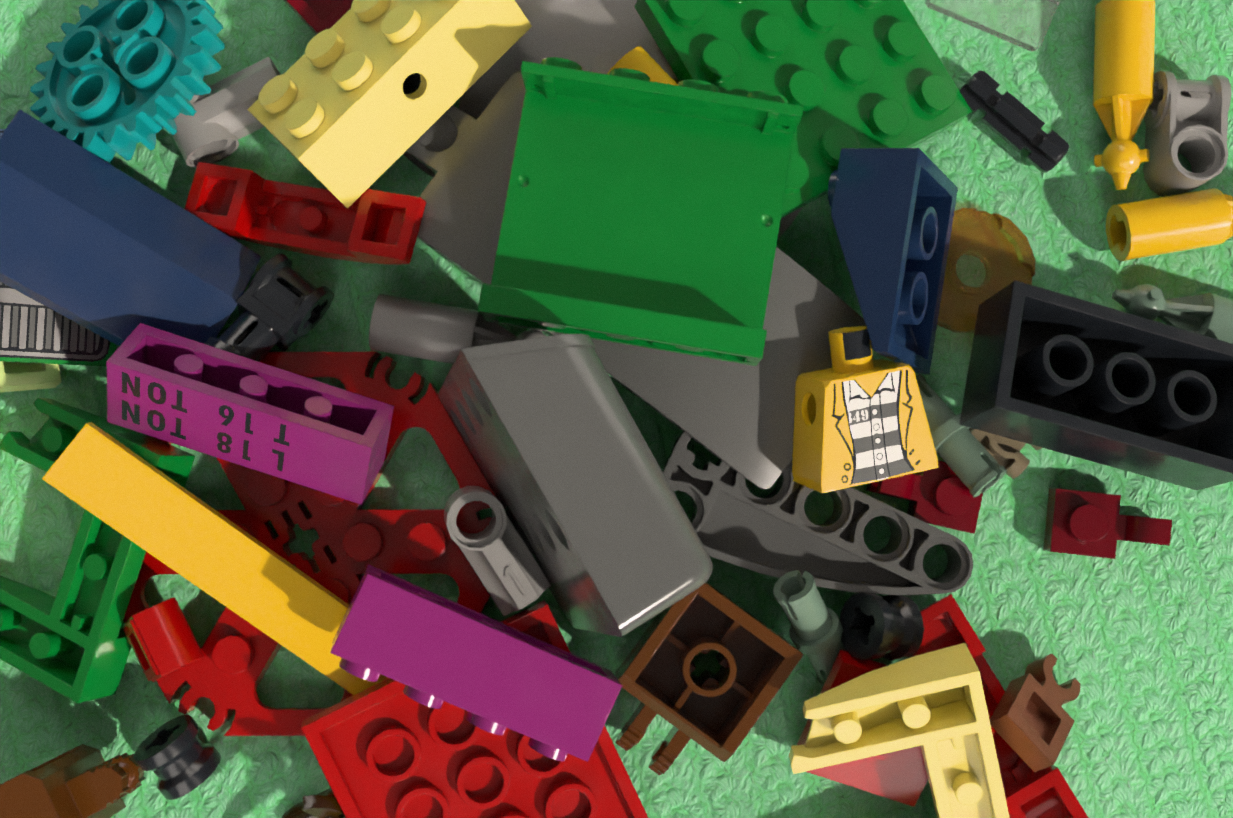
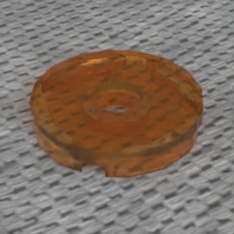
(1001, 250)

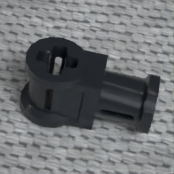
(274, 311)

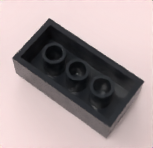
(1102, 386)

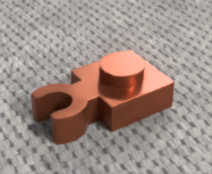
(1033, 716)

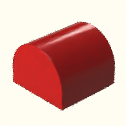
(162, 639)

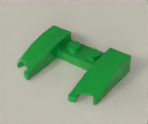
(78, 636)

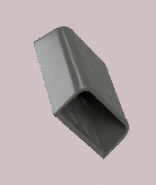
(576, 479)

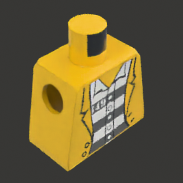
(858, 419)

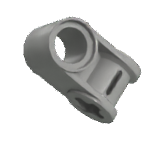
(1190, 121)

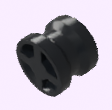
(881, 627)
(177, 757)

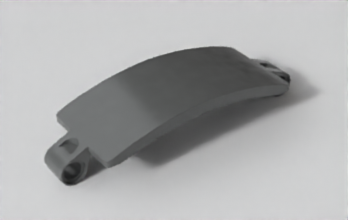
(725, 406)

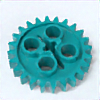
(127, 72)

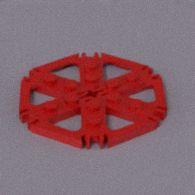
(358, 537)

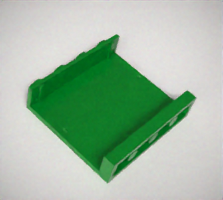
(642, 211)

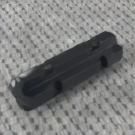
(1014, 122)

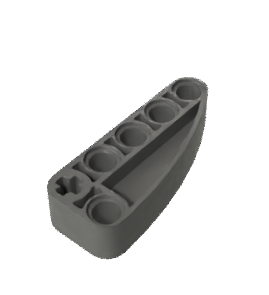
(777, 537)

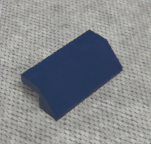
(109, 245)

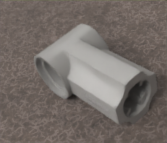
(222, 115)
(497, 553)

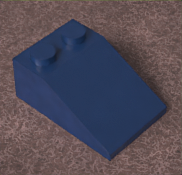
(895, 236)

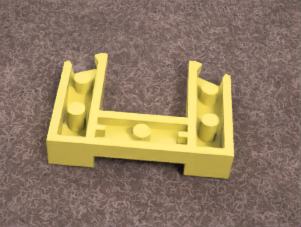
(916, 702)

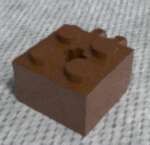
(708, 708)
(72, 786)

